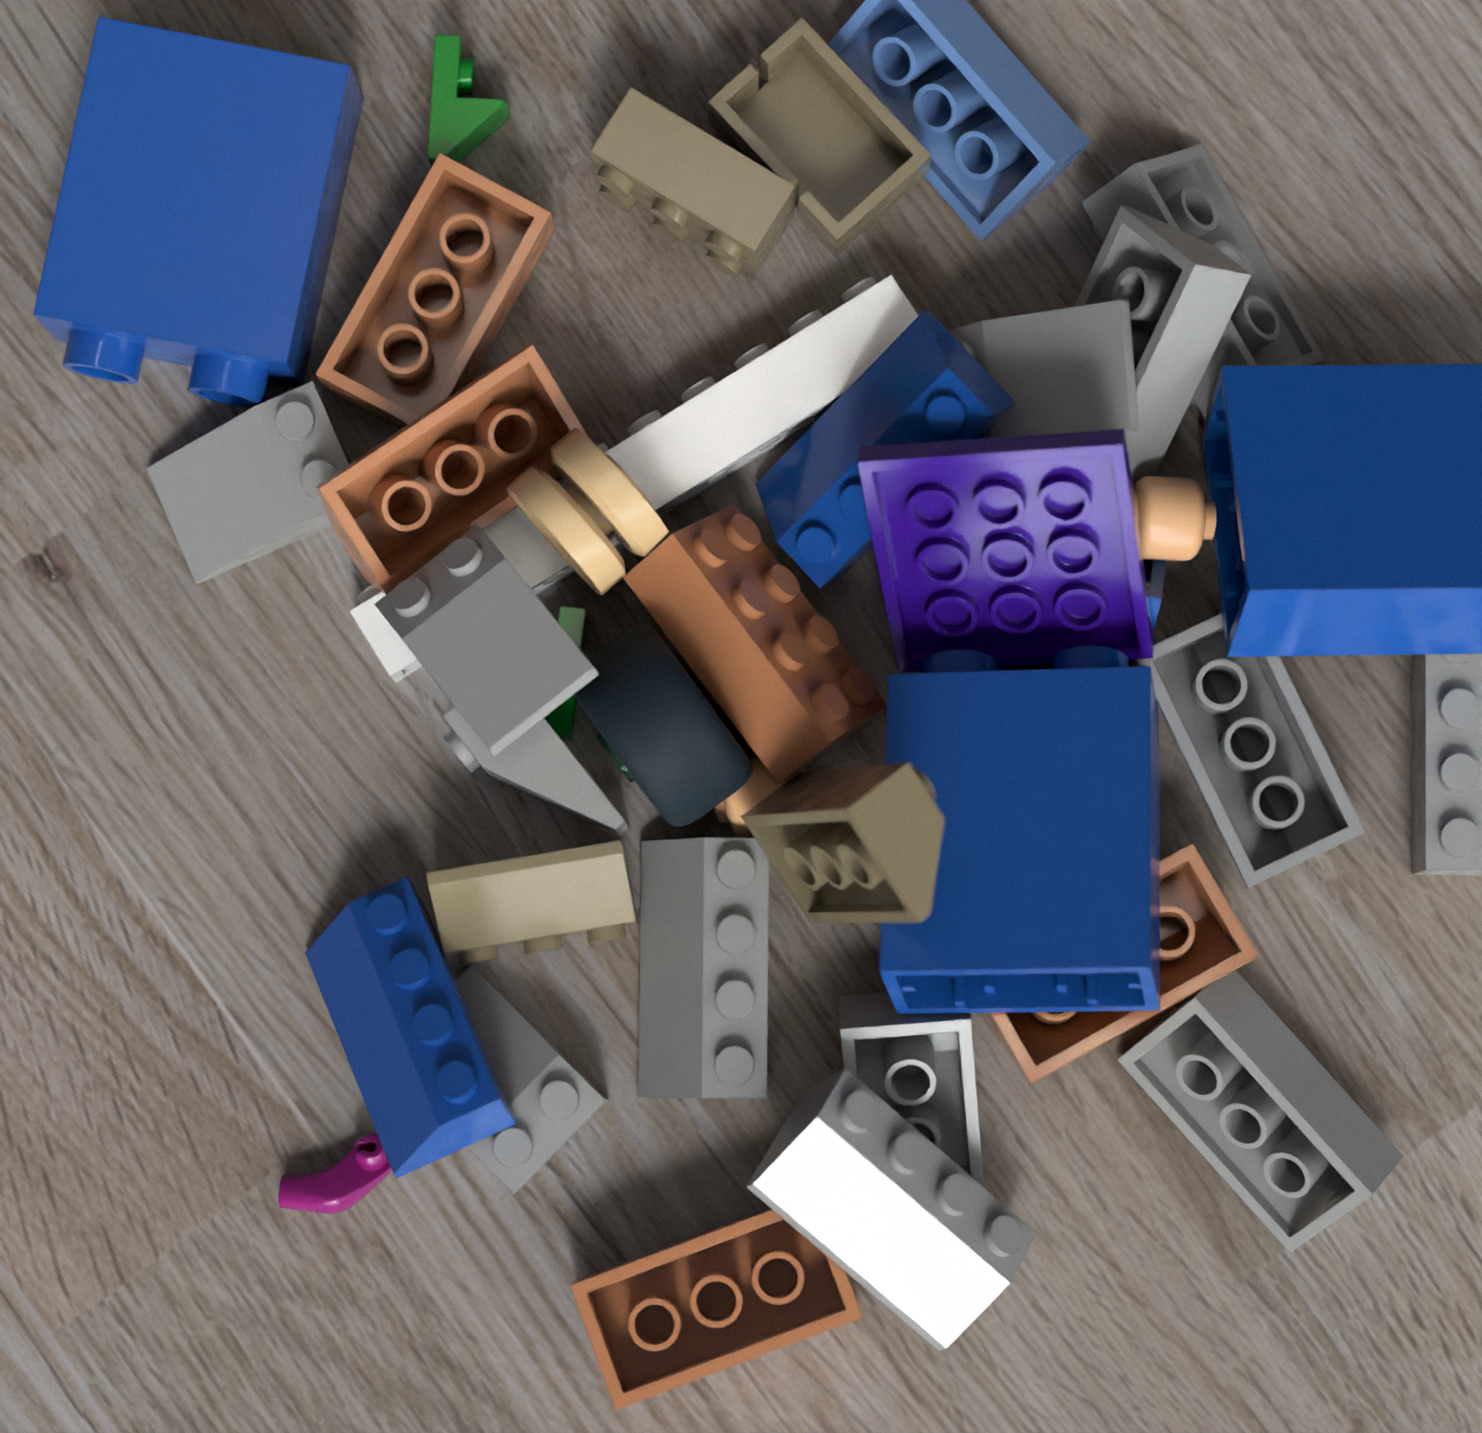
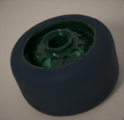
(662, 727)

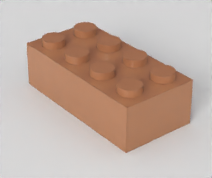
(436, 295)
(756, 641)
(709, 1305)

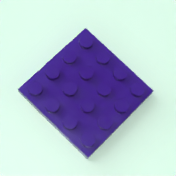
(1008, 546)

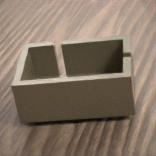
(820, 134)
(691, 185)

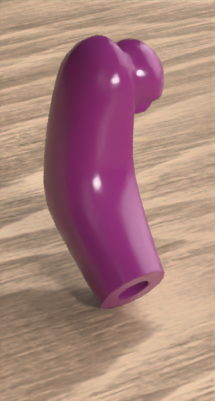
(340, 1185)

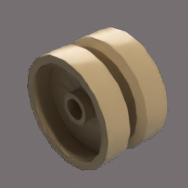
(597, 503)

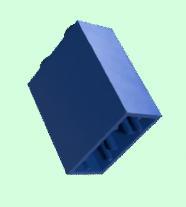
(198, 210)
(1347, 508)
(1044, 837)

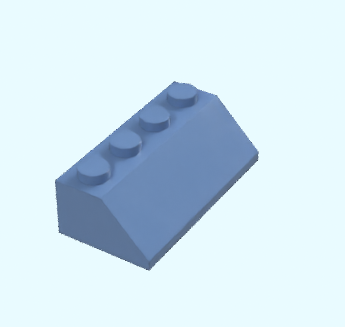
(965, 101)

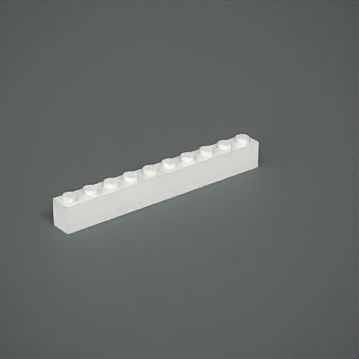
(707, 436)

